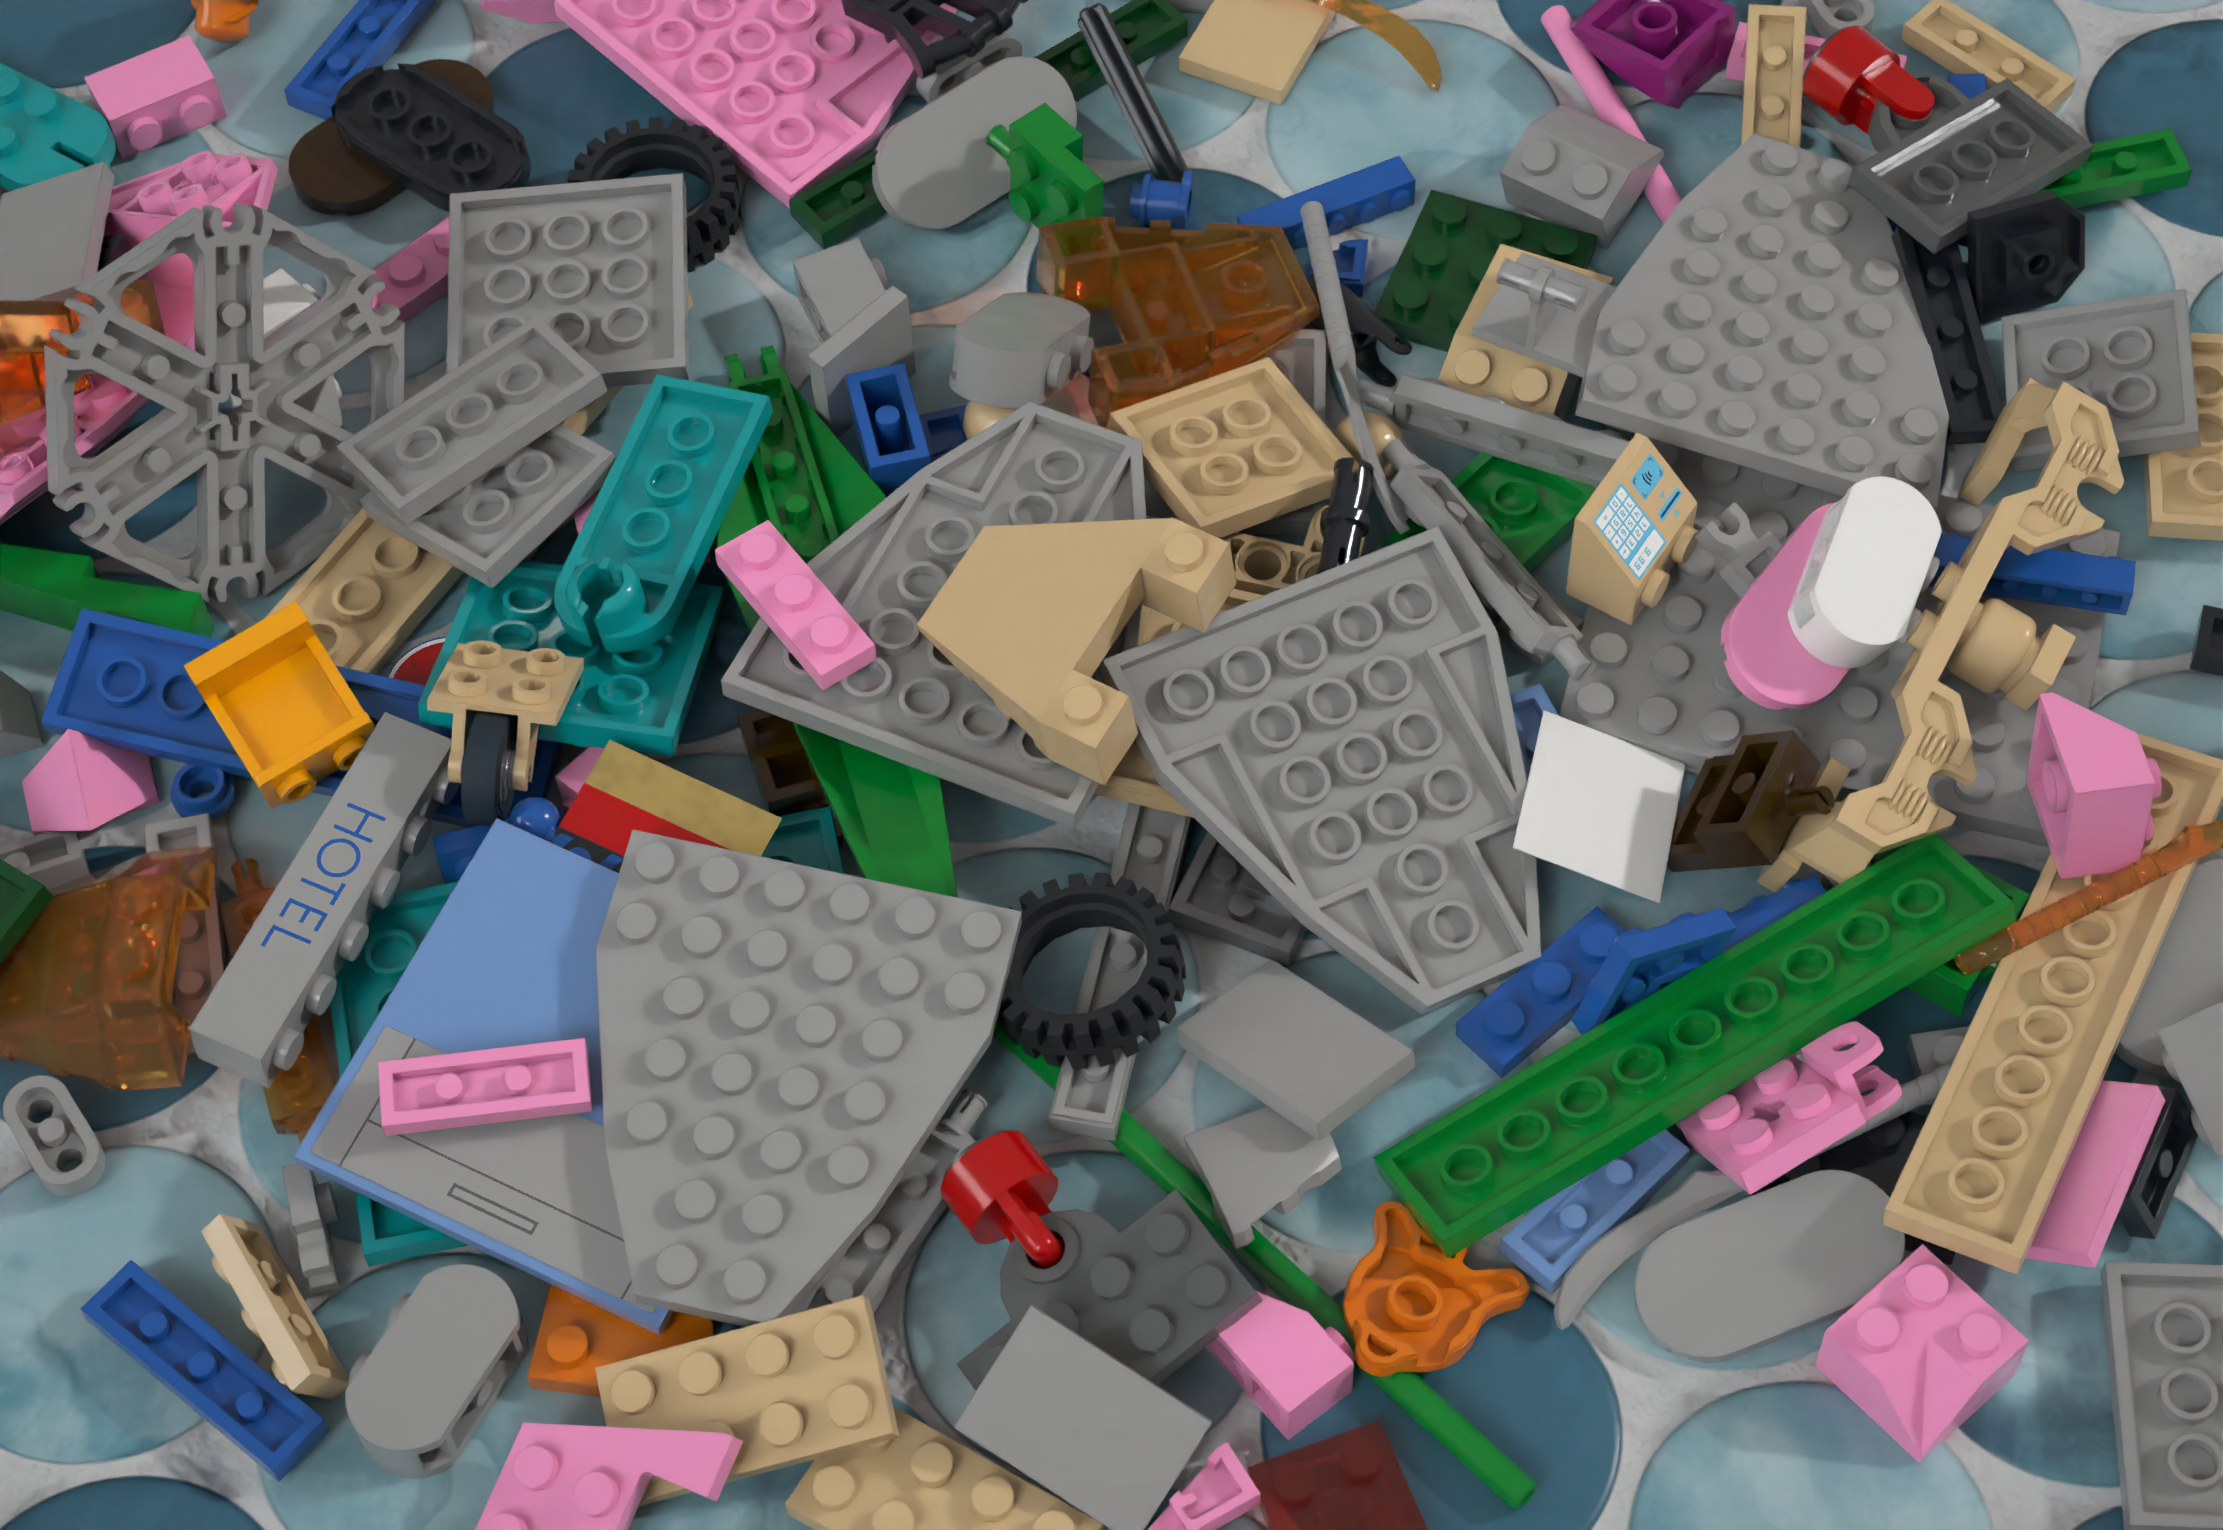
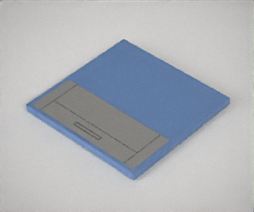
(497, 971)

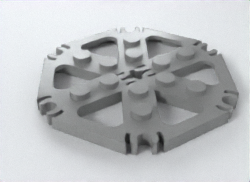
(258, 370)

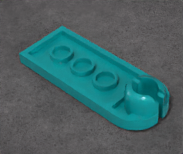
(46, 132)
(658, 512)

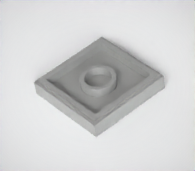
(870, 340)

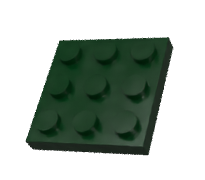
(1450, 257)

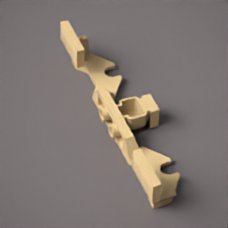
(1979, 642)

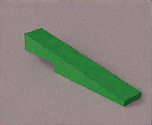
(58, 584)

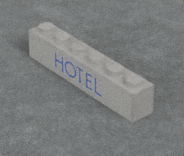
(325, 903)

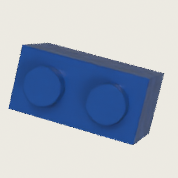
(887, 425)

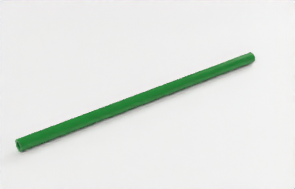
(1301, 1291)

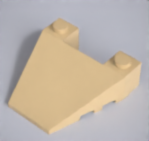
(1045, 604)

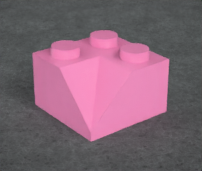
(2090, 788)
(1921, 1353)

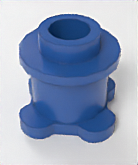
(1162, 201)

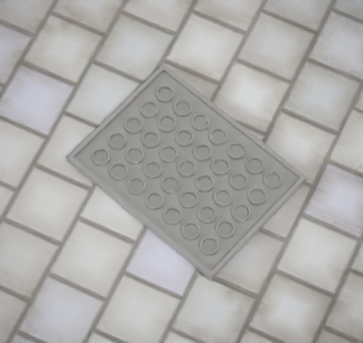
(1672, 695)

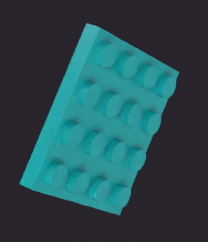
(620, 696)

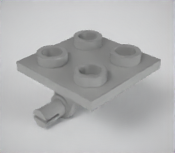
(1544, 312)

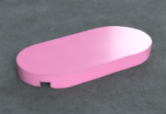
(1758, 638)

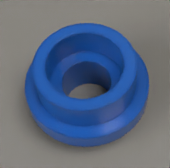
(197, 779)

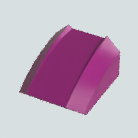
(1659, 44)

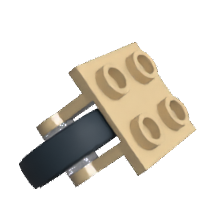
(494, 748)

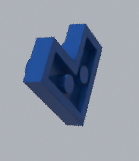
(1648, 958)

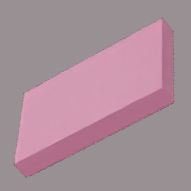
(2097, 1174)

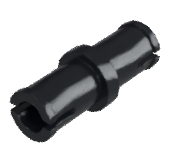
(1346, 516)

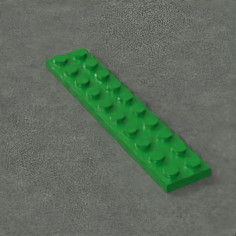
(1692, 1042)

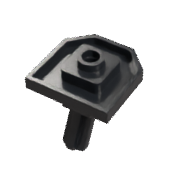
(2023, 253)

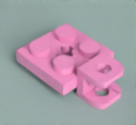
(1793, 1108)

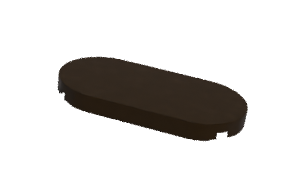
(335, 178)

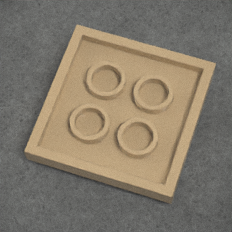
(1234, 448)

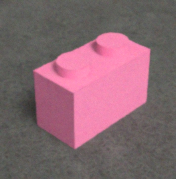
(156, 96)

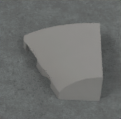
(1258, 1166)

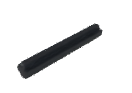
(1131, 93)

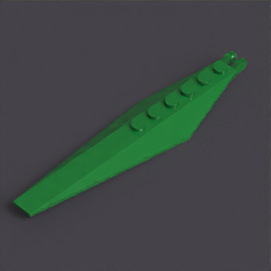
(813, 495)

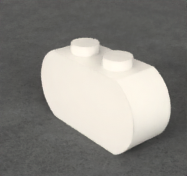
(1866, 573)

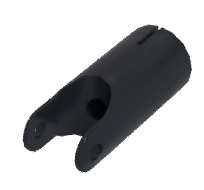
(1365, 329)

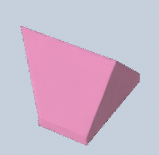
(86, 784)

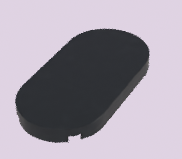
(429, 134)

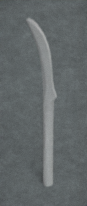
(1343, 350)
(1695, 1195)

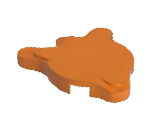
(1414, 1304)

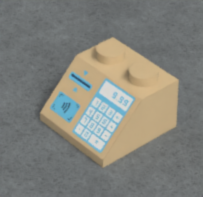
(1631, 534)

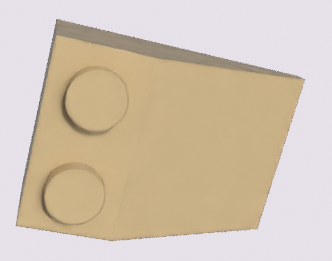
(1494, 371)

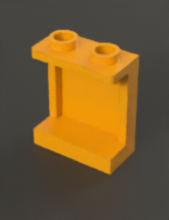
(282, 705)

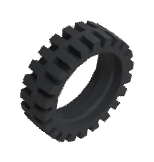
(676, 150)
(1116, 1023)

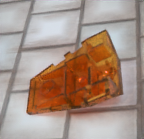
(98, 973)

